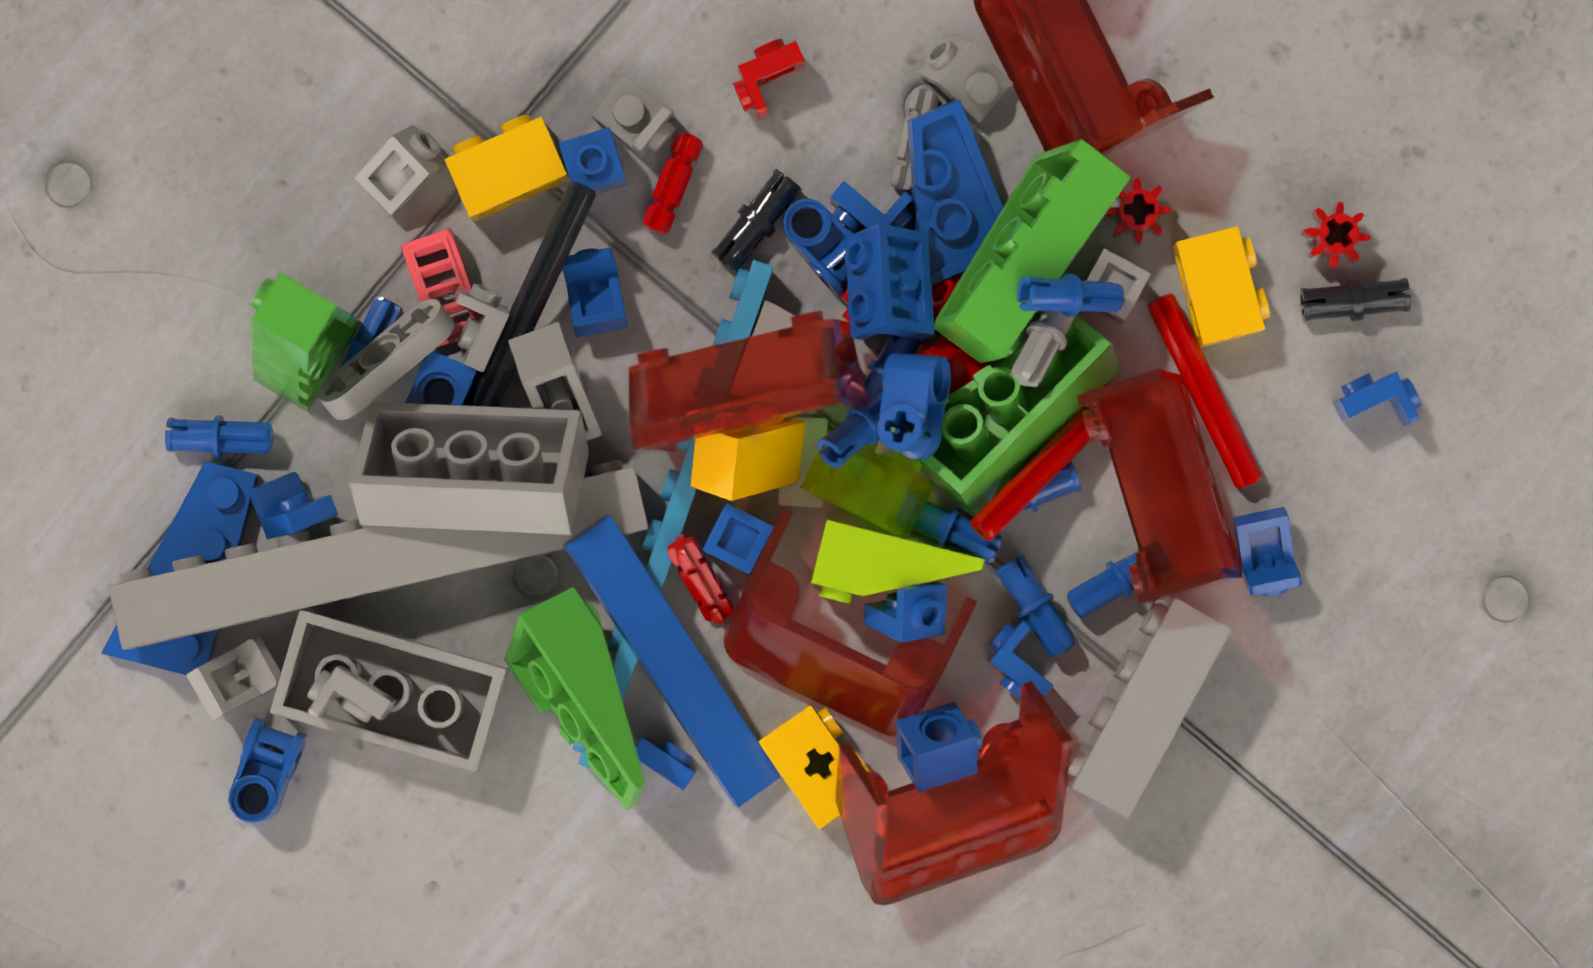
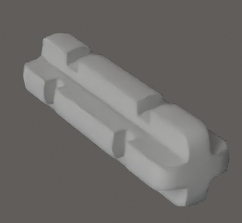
(920, 102)

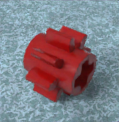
(1147, 201)
(1337, 249)

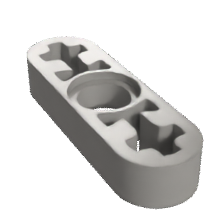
(386, 359)

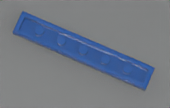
(671, 660)

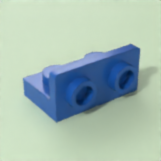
(889, 283)

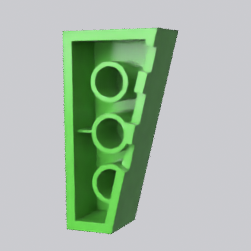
(1034, 236)
(297, 339)
(1000, 425)

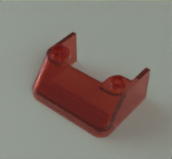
(1072, 78)
(743, 383)
(1164, 484)
(823, 669)
(965, 827)

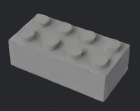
(470, 468)
(442, 697)
(1147, 704)

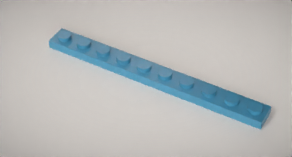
(749, 291)

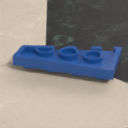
(205, 525)

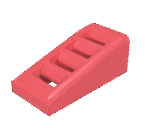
(430, 244)

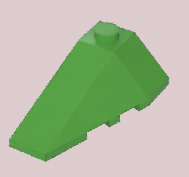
(567, 668)

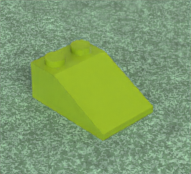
(873, 562)

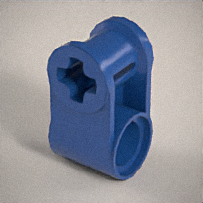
(824, 249)
(913, 400)
(265, 768)

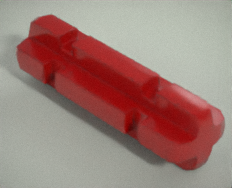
(672, 183)
(700, 579)

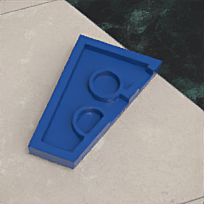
(950, 188)

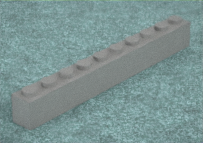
(342, 566)

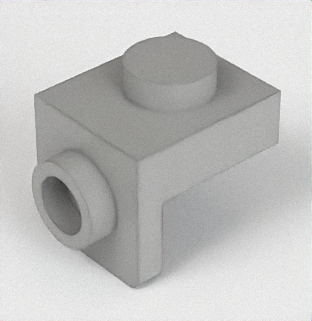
(965, 75)
(235, 677)

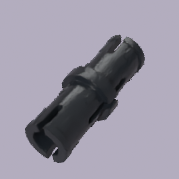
(756, 220)
(1355, 299)

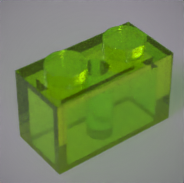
(872, 488)

